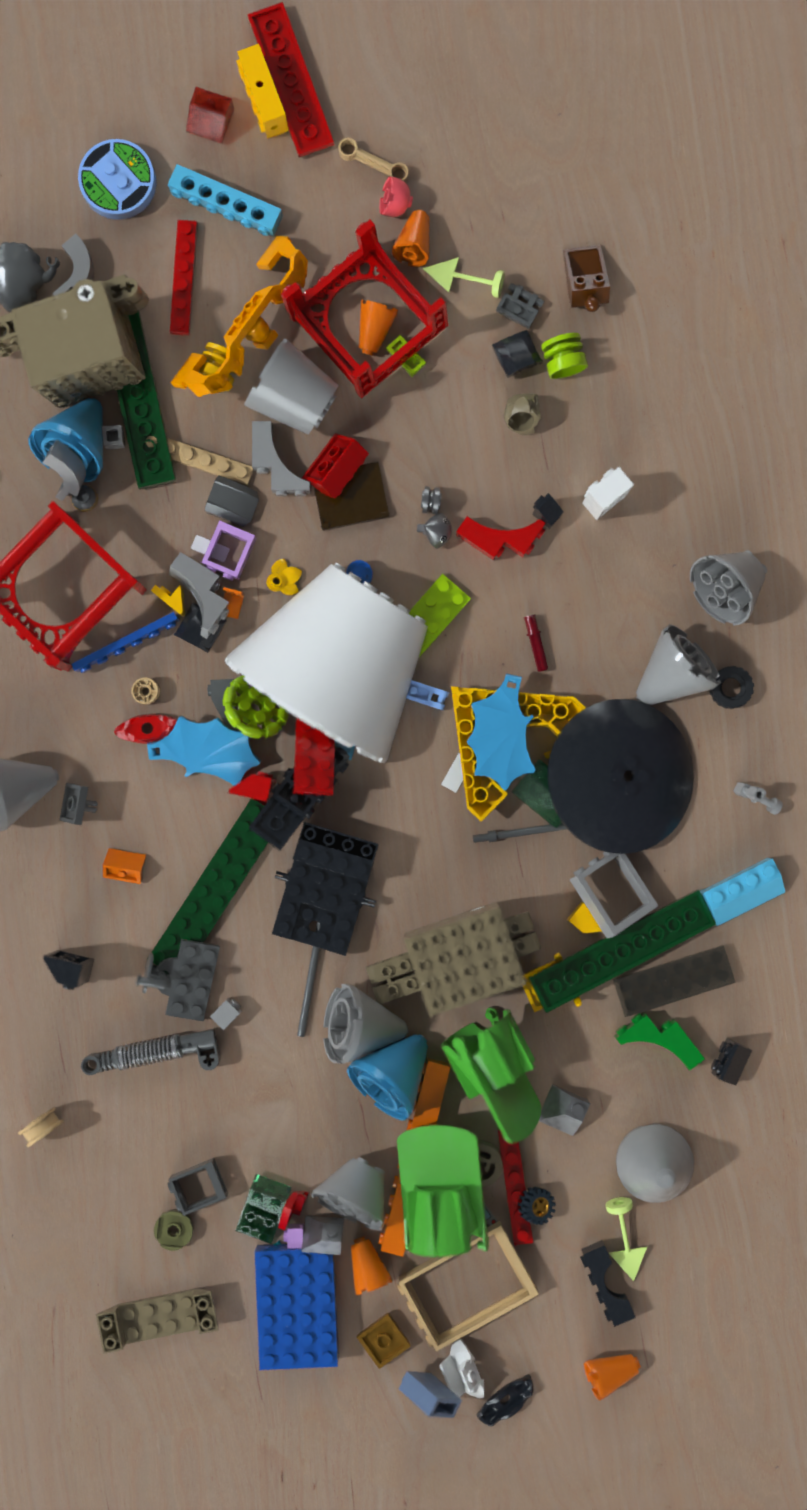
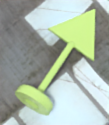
(445, 271)
(629, 1258)

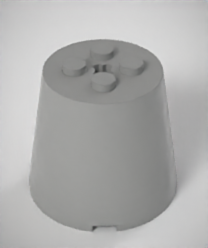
(292, 390)

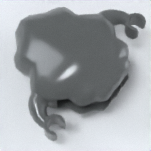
(22, 275)

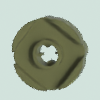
(166, 1221)

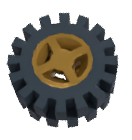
(543, 1205)

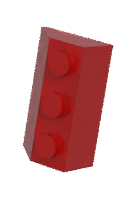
(335, 465)
(255, 787)

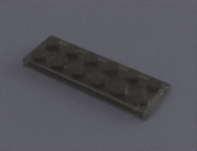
(674, 981)

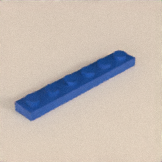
(118, 647)

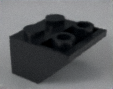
(731, 1061)

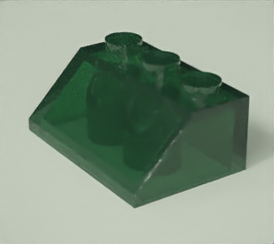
(535, 793)

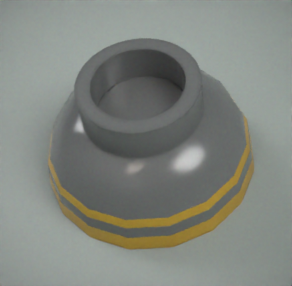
(86, 499)

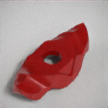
(132, 730)

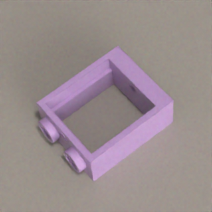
(234, 532)

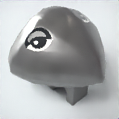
(437, 530)

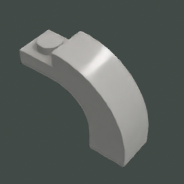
(82, 263)
(68, 466)

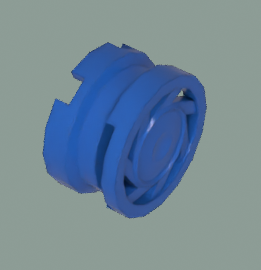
(361, 569)

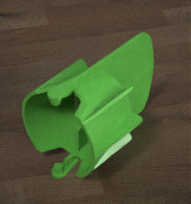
(495, 1066)
(441, 1190)

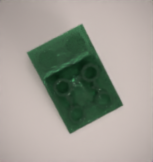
(263, 1208)

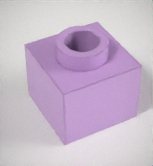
(294, 1235)

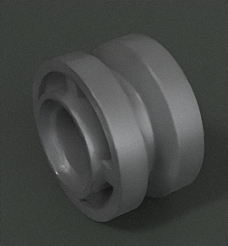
(431, 500)

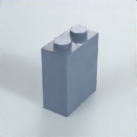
(430, 1394)

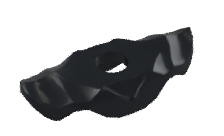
(494, 1410)

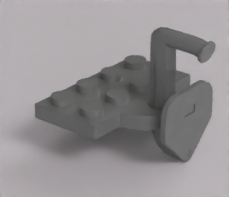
(187, 978)

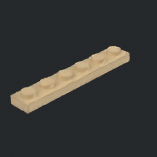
(207, 461)

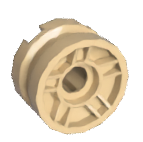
(141, 684)

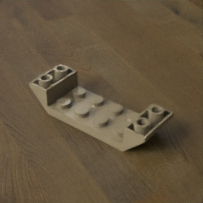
(156, 1318)

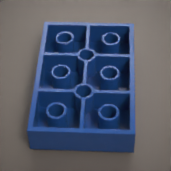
(295, 1308)

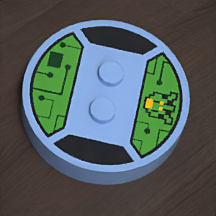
(117, 179)

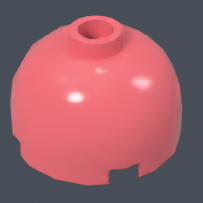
(395, 198)

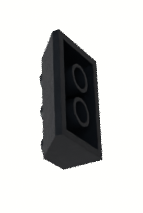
(69, 968)

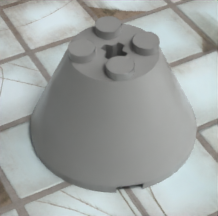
(728, 585)
(355, 1193)

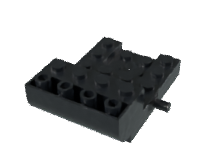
(326, 887)

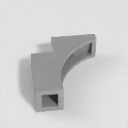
(266, 459)
(203, 586)

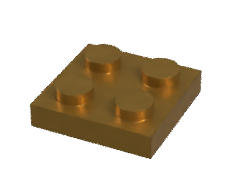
(383, 1340)

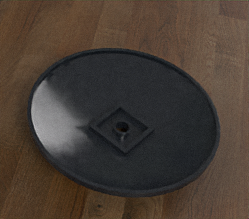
(590, 784)

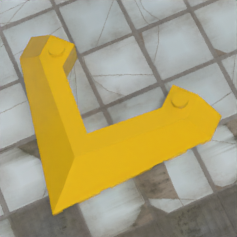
(548, 711)

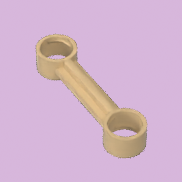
(371, 160)

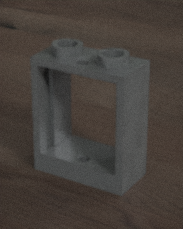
(216, 1180)

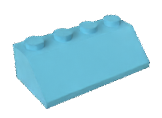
(743, 891)

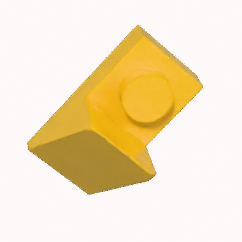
(175, 601)

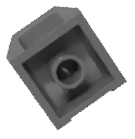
(231, 501)

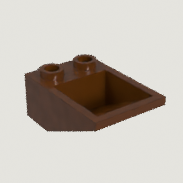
(586, 277)

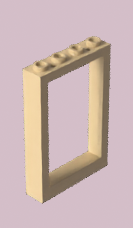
(481, 1318)

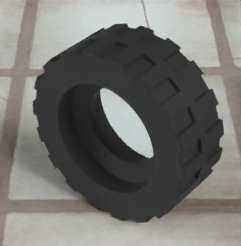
(746, 688)

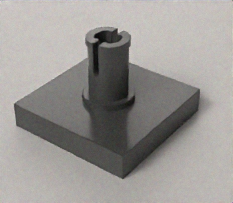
(75, 804)

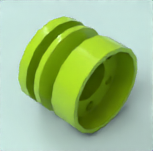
(564, 355)

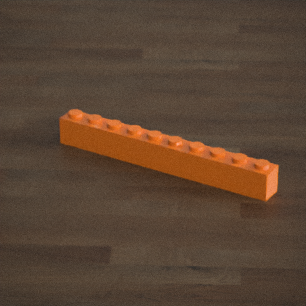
(425, 1113)

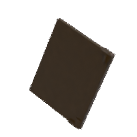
(359, 502)

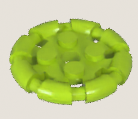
(248, 714)

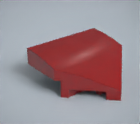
(293, 1206)

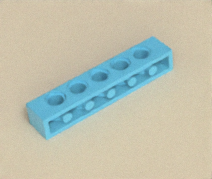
(183, 177)

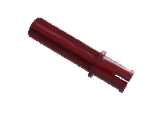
(536, 643)

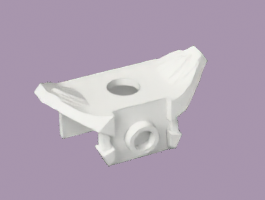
(462, 1372)

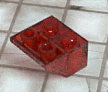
(209, 115)

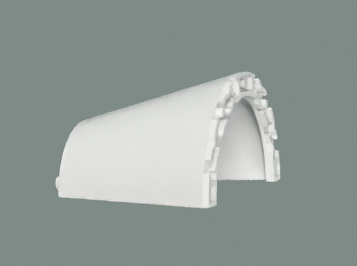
(337, 660)

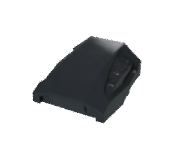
(516, 353)
(191, 629)

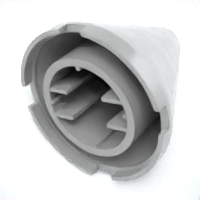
(676, 669)
(22, 787)
(358, 1025)
(654, 1163)

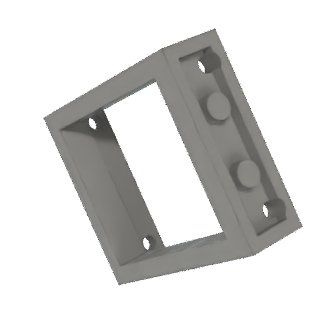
(594, 906)

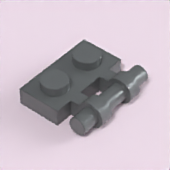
(517, 310)

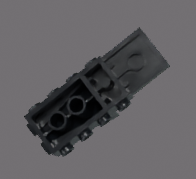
(288, 810)

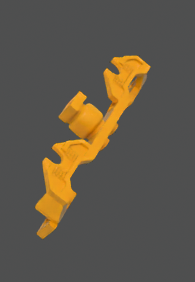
(246, 325)

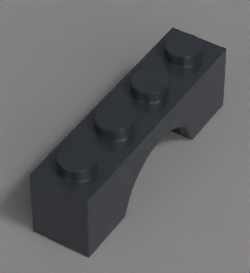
(617, 1304)

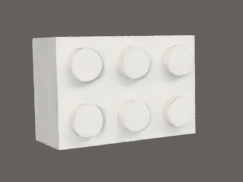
(607, 493)

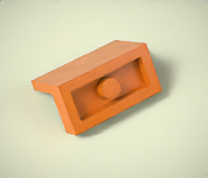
(123, 866)

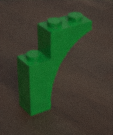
(669, 1036)

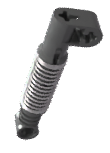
(173, 1046)

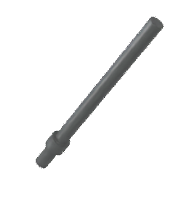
(493, 836)
(309, 988)

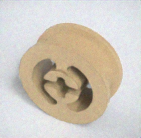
(40, 1127)

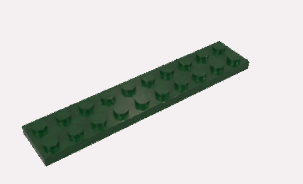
(144, 419)
(215, 886)
(621, 952)

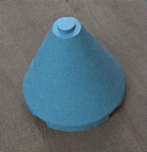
(79, 430)
(392, 1075)

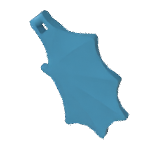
(501, 735)
(206, 749)

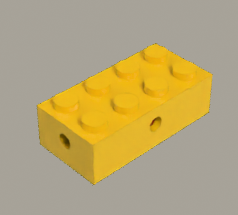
(261, 91)

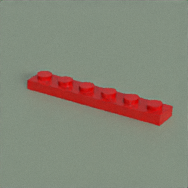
(183, 277)
(514, 1187)

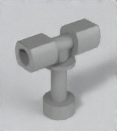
(758, 794)

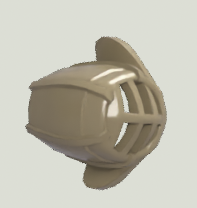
(522, 413)

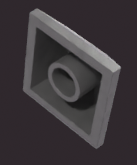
(564, 1110)
(322, 1235)

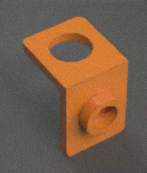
(235, 601)

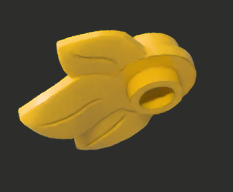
(287, 578)

